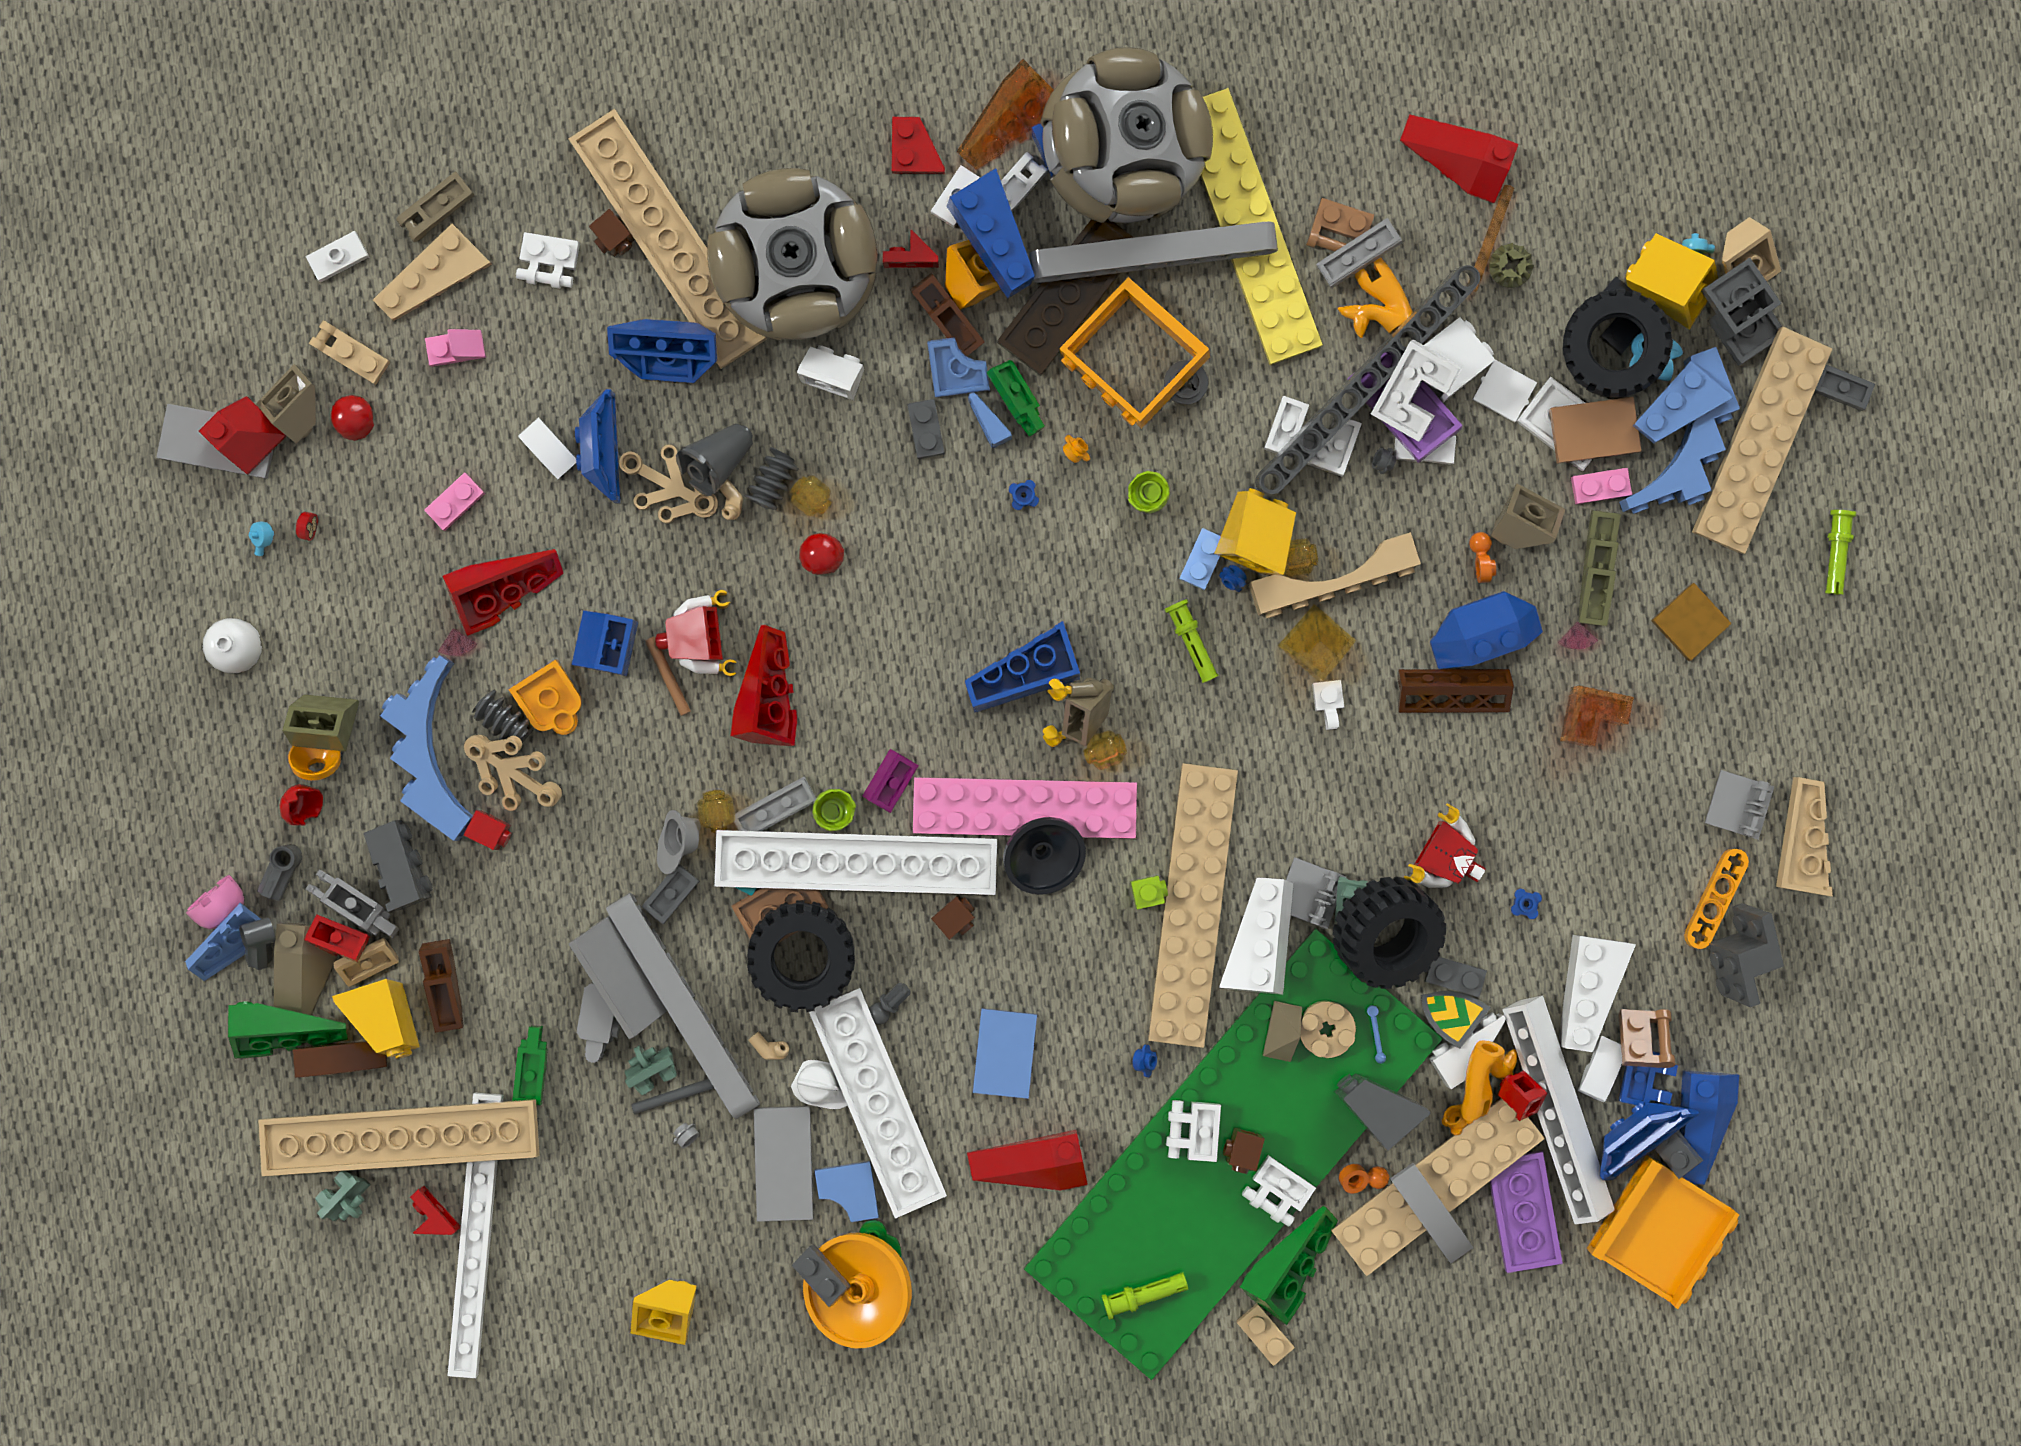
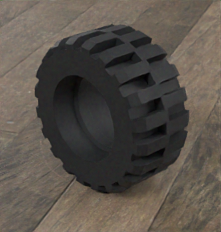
(1609, 305)
(1408, 951)
(806, 993)

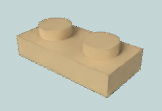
(374, 959)
(1265, 1334)

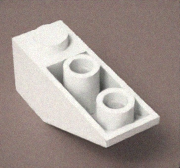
(1453, 1062)

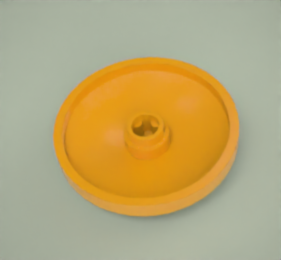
(877, 1296)

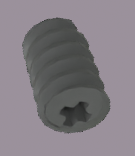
(772, 479)
(500, 718)

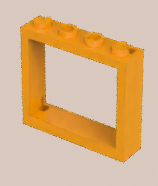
(1164, 320)

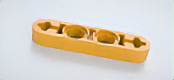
(1721, 901)

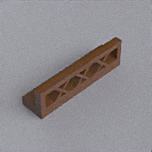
(1456, 685)

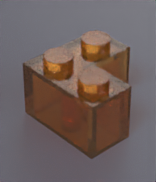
(1590, 707)

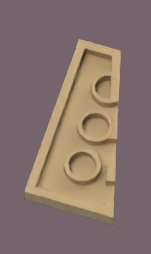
(440, 266)
(1804, 849)

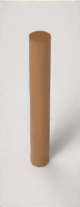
(668, 677)

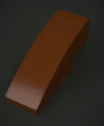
(946, 314)
(441, 985)
(336, 1059)

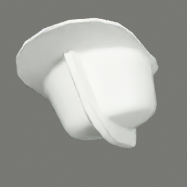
(818, 1085)

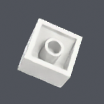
(830, 372)

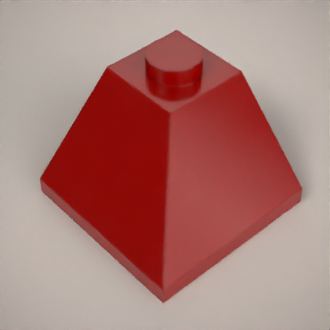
(242, 434)

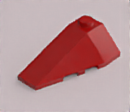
(1466, 156)
(491, 587)
(763, 703)
(1039, 1162)

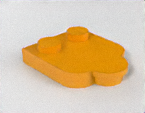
(549, 699)

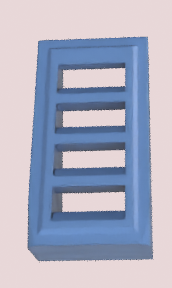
(992, 427)

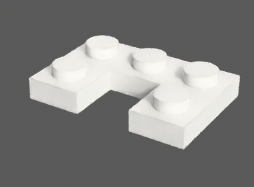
(1395, 402)
(1331, 457)

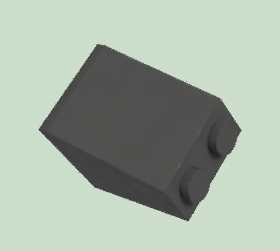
(1380, 1109)

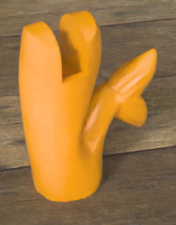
(1387, 291)
(1484, 1060)

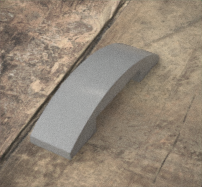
(1431, 1213)

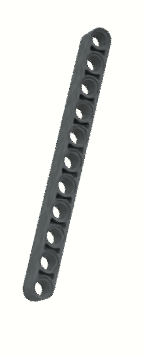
(1379, 374)

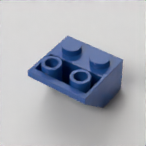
(605, 642)

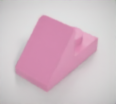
(455, 347)

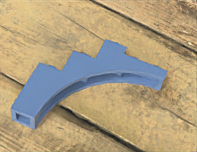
(1700, 442)
(414, 717)

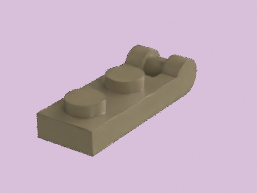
(435, 206)

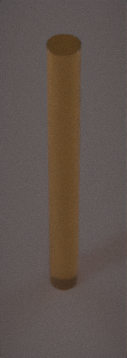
(1493, 230)

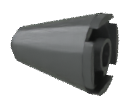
(714, 457)

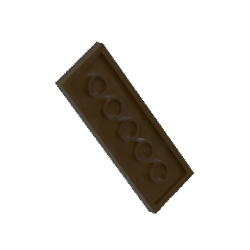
(1059, 307)

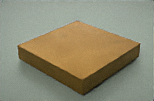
(1691, 622)

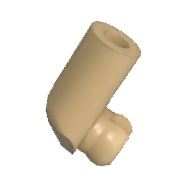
(769, 1050)

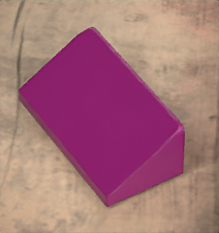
(890, 780)

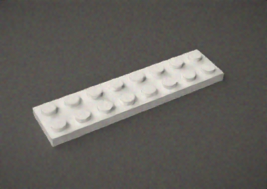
(877, 1103)

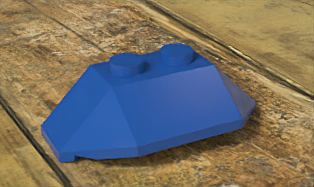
(663, 349)
(599, 445)
(1485, 630)
(1640, 1134)

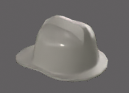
(677, 839)

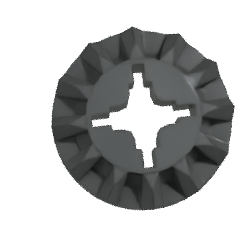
(1199, 383)

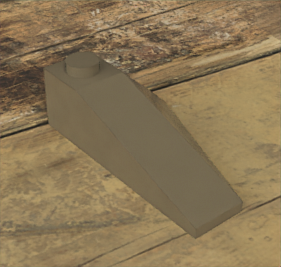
(298, 969)

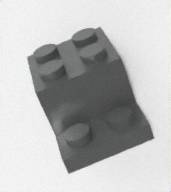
(1743, 311)
(1746, 954)

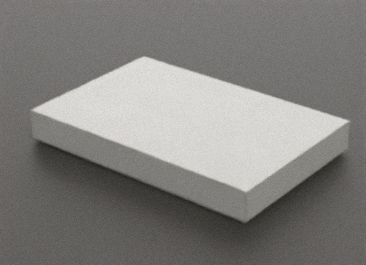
(1537, 416)

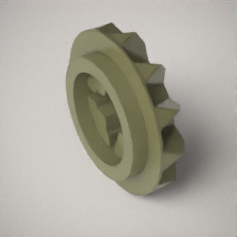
(1509, 278)

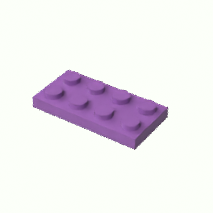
(1439, 431)
(1525, 1215)

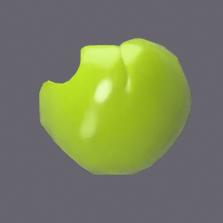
(1155, 489)
(826, 811)

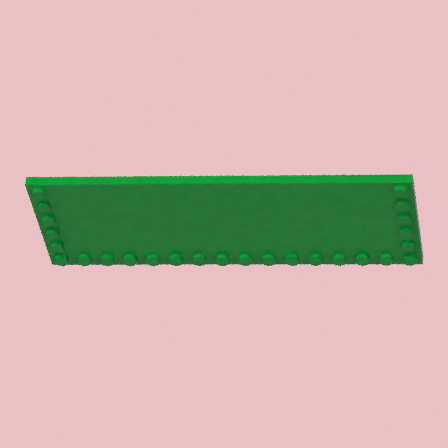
(1189, 1216)

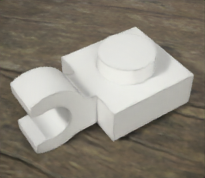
(1328, 698)

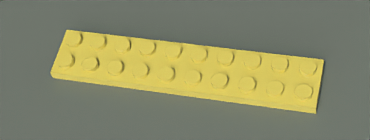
(1241, 198)

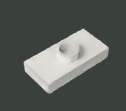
(960, 180)
(337, 256)

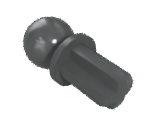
(889, 1003)

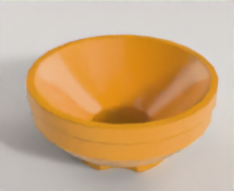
(302, 758)

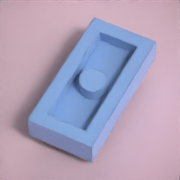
(1201, 560)

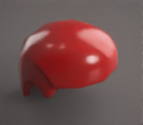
(352, 417)
(821, 554)
(300, 804)

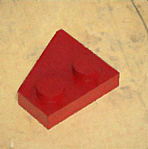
(913, 148)

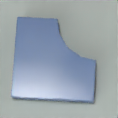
(953, 371)
(850, 1187)

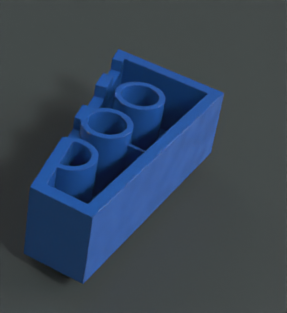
(991, 228)
(1025, 671)

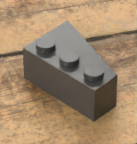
(398, 865)

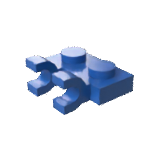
(1638, 1084)

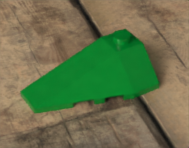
(260, 1028)
(1279, 1275)

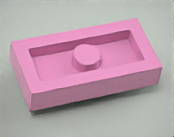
(1601, 486)
(454, 501)

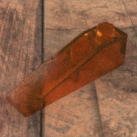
(1008, 115)

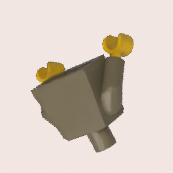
(1084, 710)

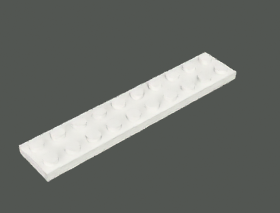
(855, 862)

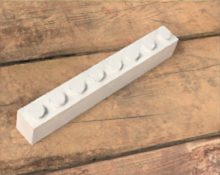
(1560, 1111)

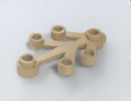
(673, 488)
(508, 770)

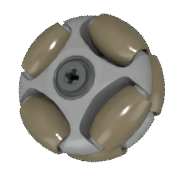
(1125, 136)
(748, 224)

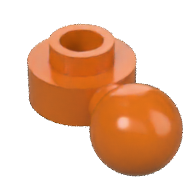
(1485, 567)
(1355, 1178)

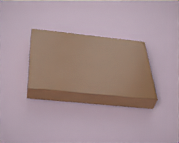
(1595, 430)
(754, 907)

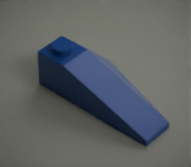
(1715, 1100)

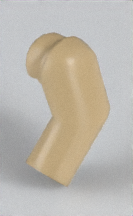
(733, 502)

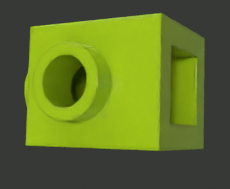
(1148, 891)

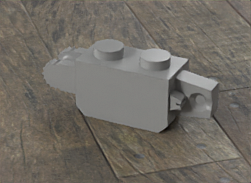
(354, 906)
(596, 1024)

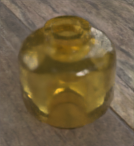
(810, 495)
(1301, 557)
(1105, 750)
(716, 810)

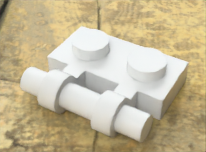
(550, 252)
(1203, 1130)
(1283, 1183)

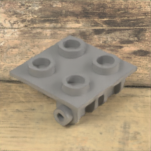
(1739, 804)
(1313, 892)

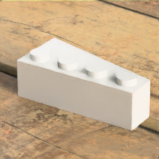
(1262, 940)
(1591, 986)

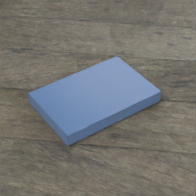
(1004, 1053)

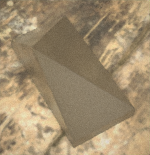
(1283, 1031)

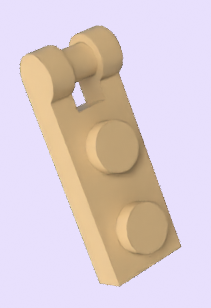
(350, 353)

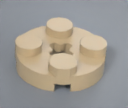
(1342, 1036)

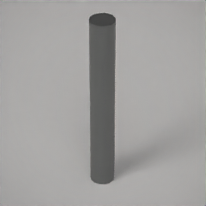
(672, 1096)

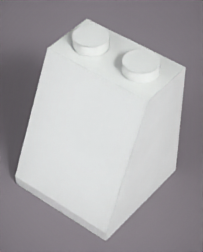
(1462, 347)

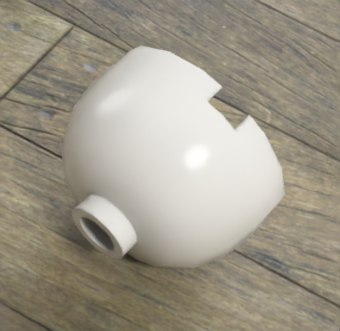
(232, 645)

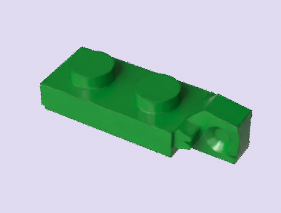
(1017, 396)
(531, 1067)

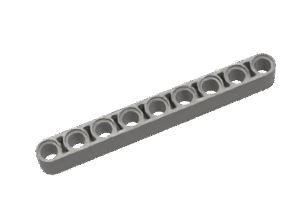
(1153, 251)
(682, 1007)

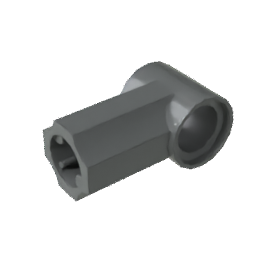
(278, 873)
(257, 942)

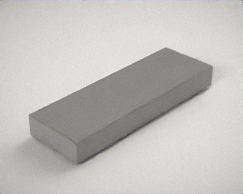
(1359, 253)
(775, 807)

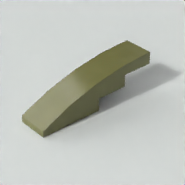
(1599, 567)

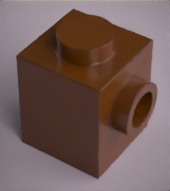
(611, 234)
(955, 917)
(1243, 1150)

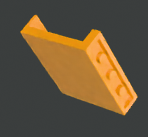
(1663, 1231)

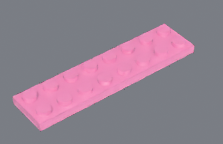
(1006, 805)

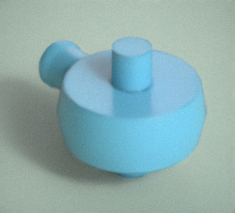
(1698, 244)
(261, 536)

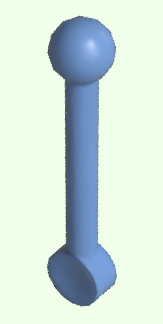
(1373, 1012)

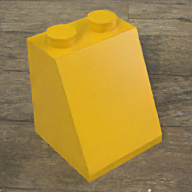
(1672, 278)
(1257, 533)
(381, 1017)

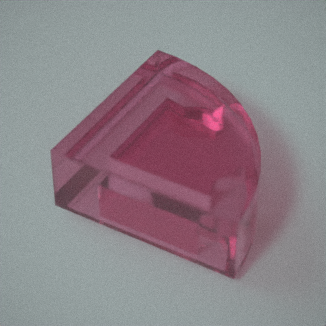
(1577, 638)
(457, 644)

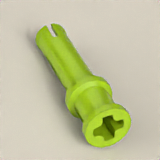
(1840, 539)
(1187, 629)
(1132, 1298)

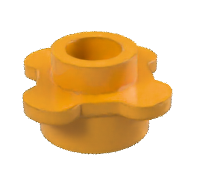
(1076, 449)
(1450, 1119)

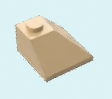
(1754, 242)

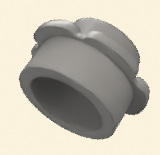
(685, 1135)

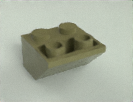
(320, 722)

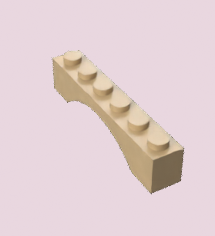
(1390, 557)

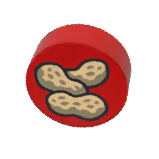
(306, 525)

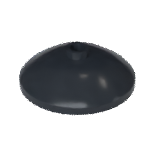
(1050, 867)

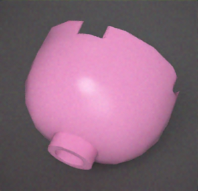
(216, 904)

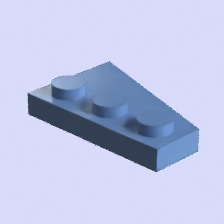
(1682, 402)
(222, 945)

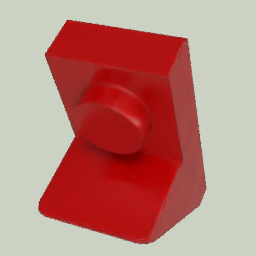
(918, 257)
(336, 938)
(439, 1219)

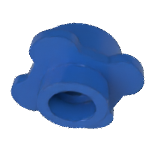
(1016, 491)
(1233, 578)
(1533, 900)
(1145, 1060)

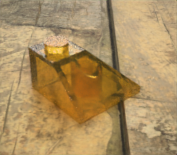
(1317, 643)

